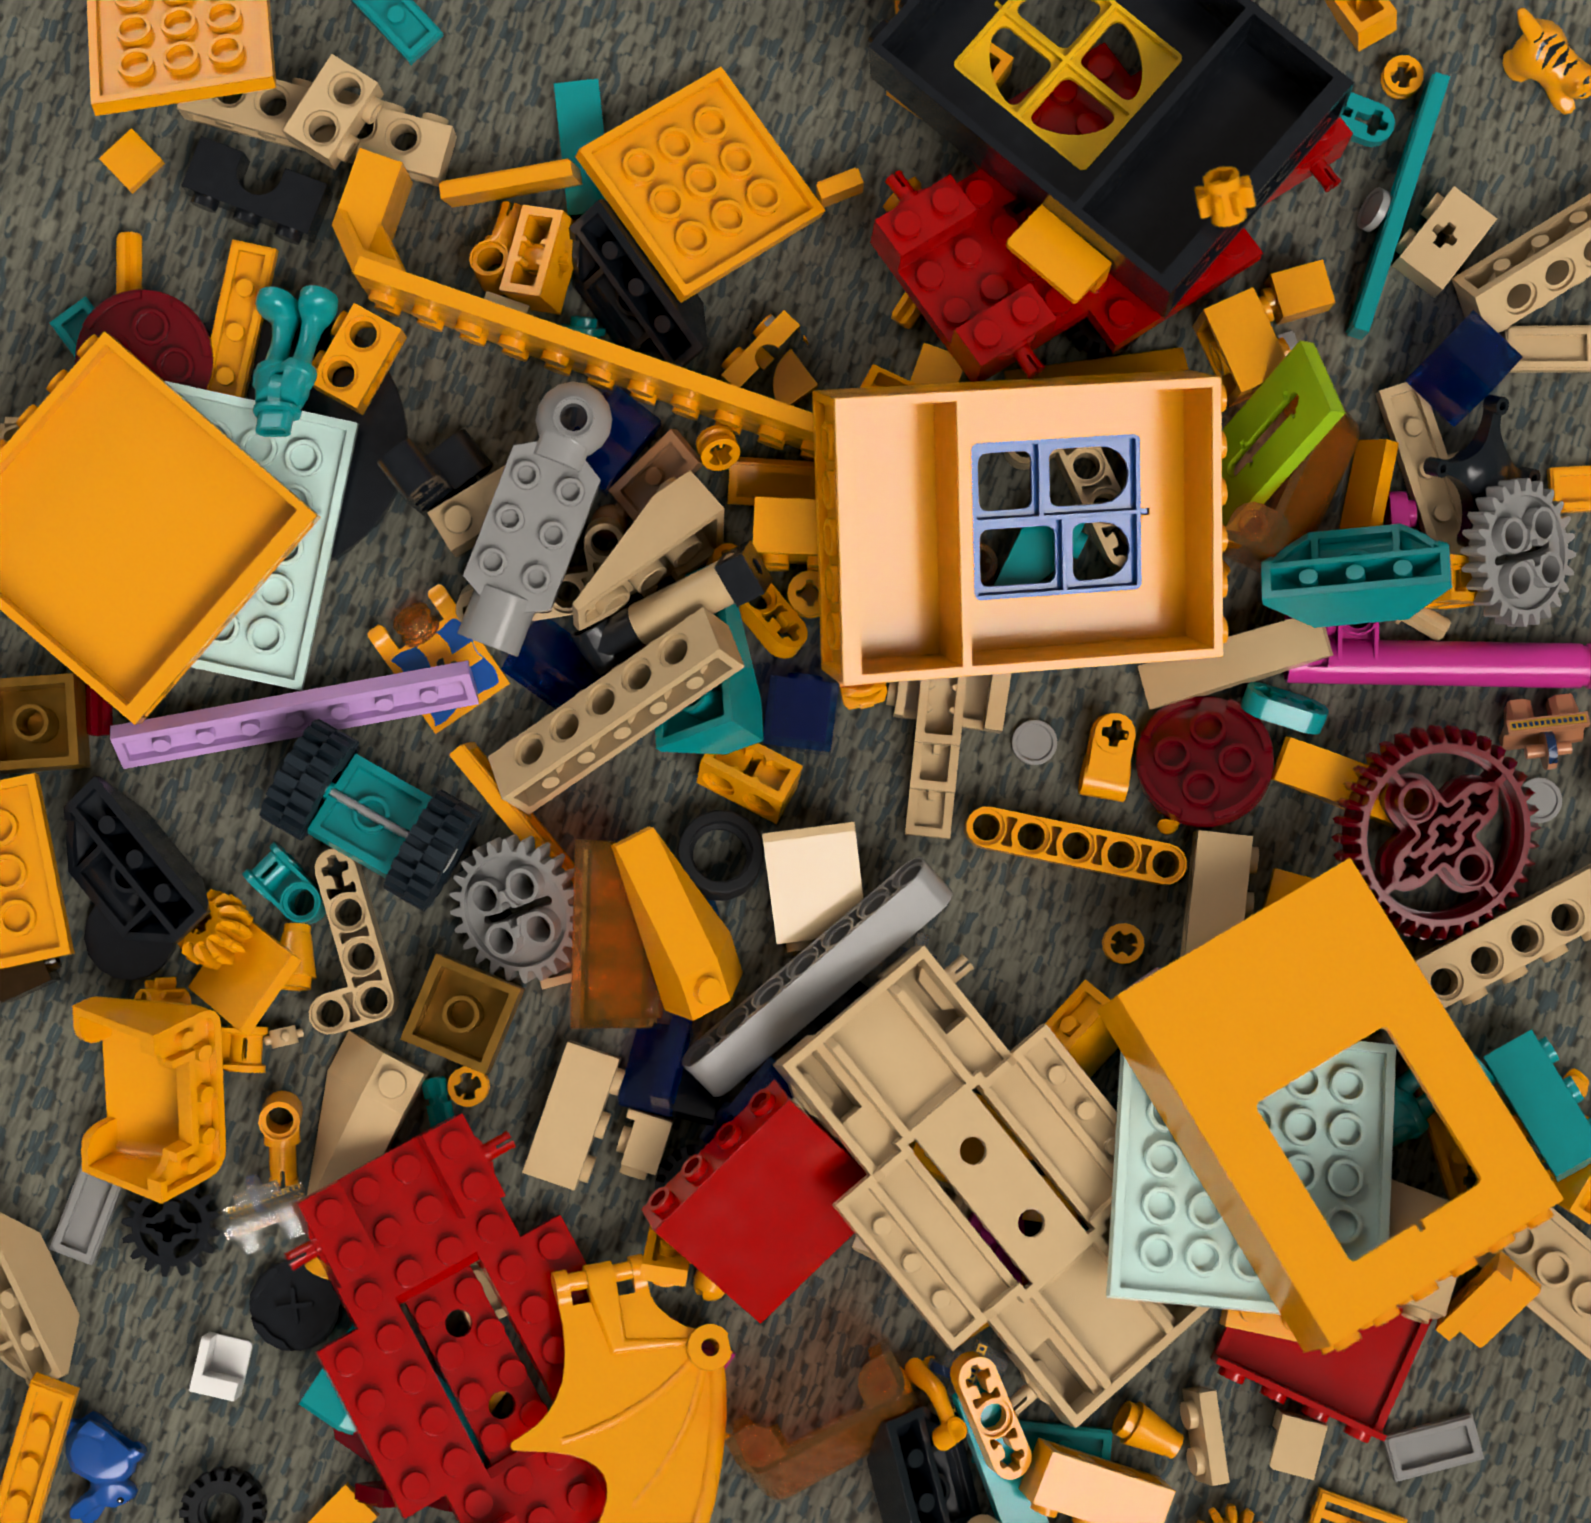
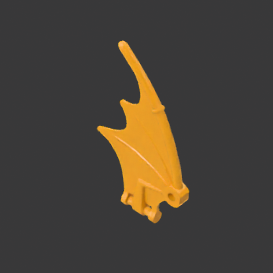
(637, 1399)

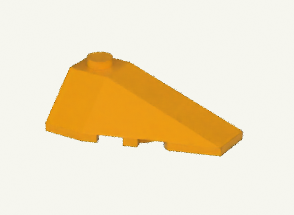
(679, 929)

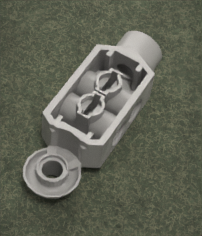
(535, 520)

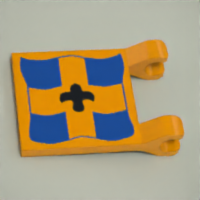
(443, 649)

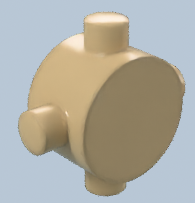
(283, 1036)

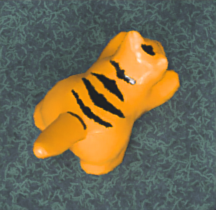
(1546, 58)

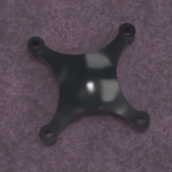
(1480, 463)

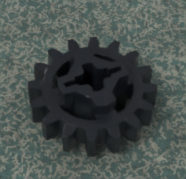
(168, 1246)

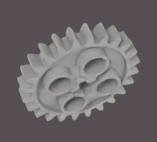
(1511, 522)
(504, 869)

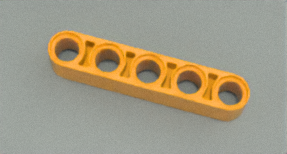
(1097, 846)

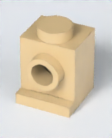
(643, 1143)

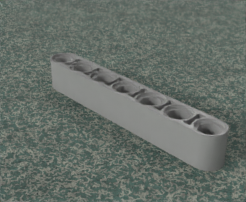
(817, 977)

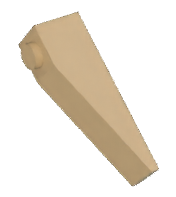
(666, 539)
(362, 1107)

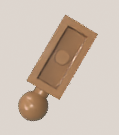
(666, 459)

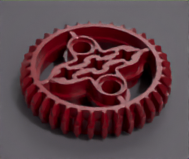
(1439, 829)

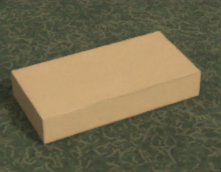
(1551, 348)

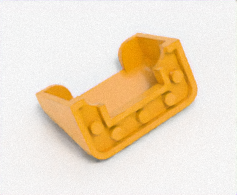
(160, 1095)

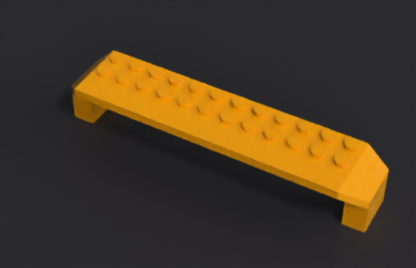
(366, 228)

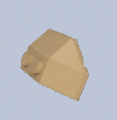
(35, 1305)

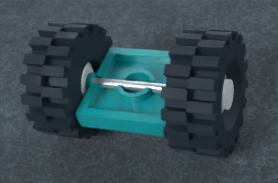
(369, 814)

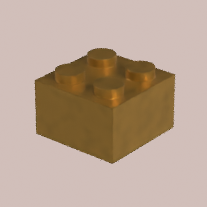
(43, 724)
(462, 1013)

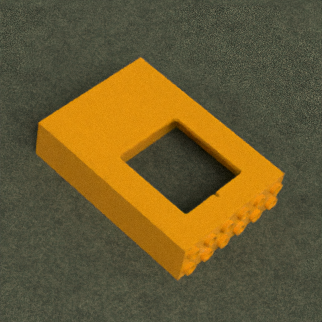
(1267, 1009)

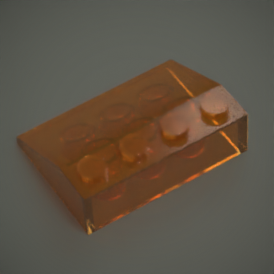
(609, 962)

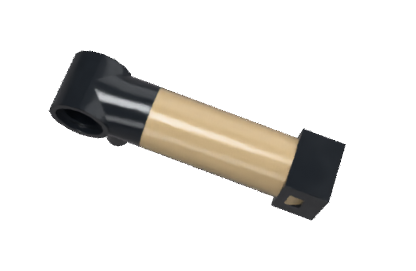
(729, 581)

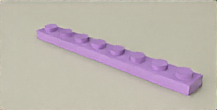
(291, 713)

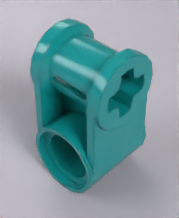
(280, 881)

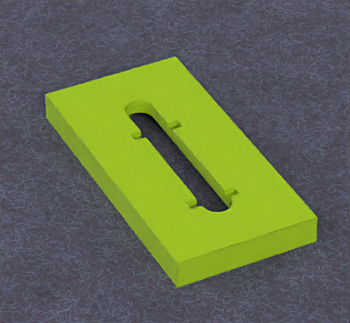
(1316, 414)

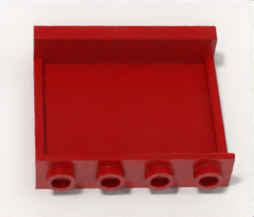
(759, 1202)
(1348, 1385)

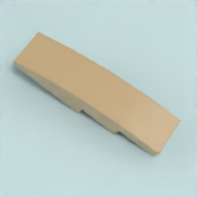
(1244, 660)
(935, 757)

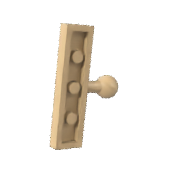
(1414, 427)

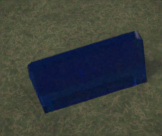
(550, 664)
(656, 1066)

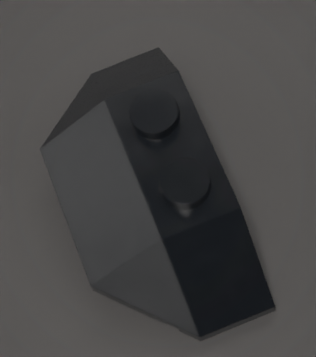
(630, 293)
(131, 867)
(915, 1478)

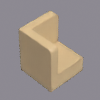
(1297, 1444)

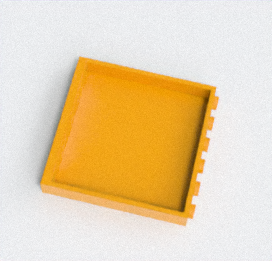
(133, 527)

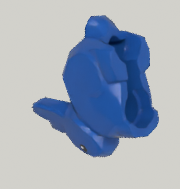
(104, 1459)

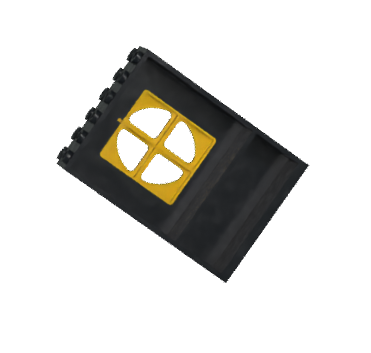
(1213, 93)

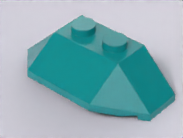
(1356, 575)

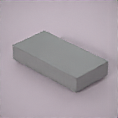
(86, 1218)
(1433, 1447)

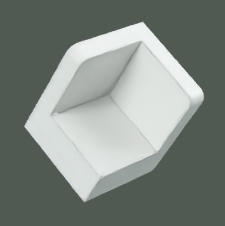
(221, 1366)

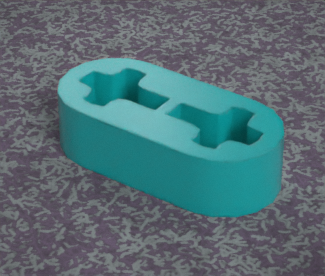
(1364, 108)
(1284, 708)

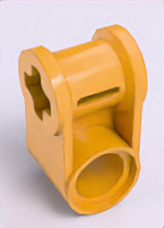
(1105, 767)
(235, 1049)

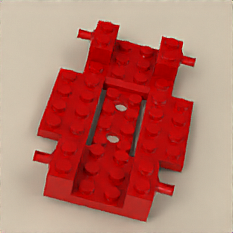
(990, 305)
(408, 1236)

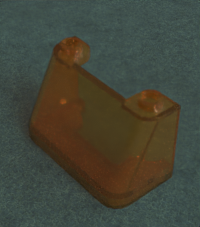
(1263, 532)
(787, 1468)

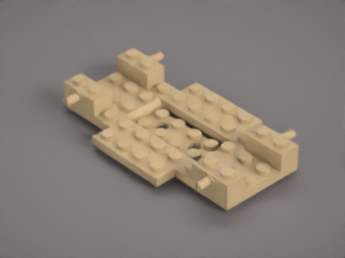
(905, 1071)

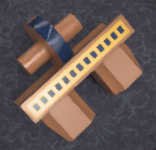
(1545, 735)

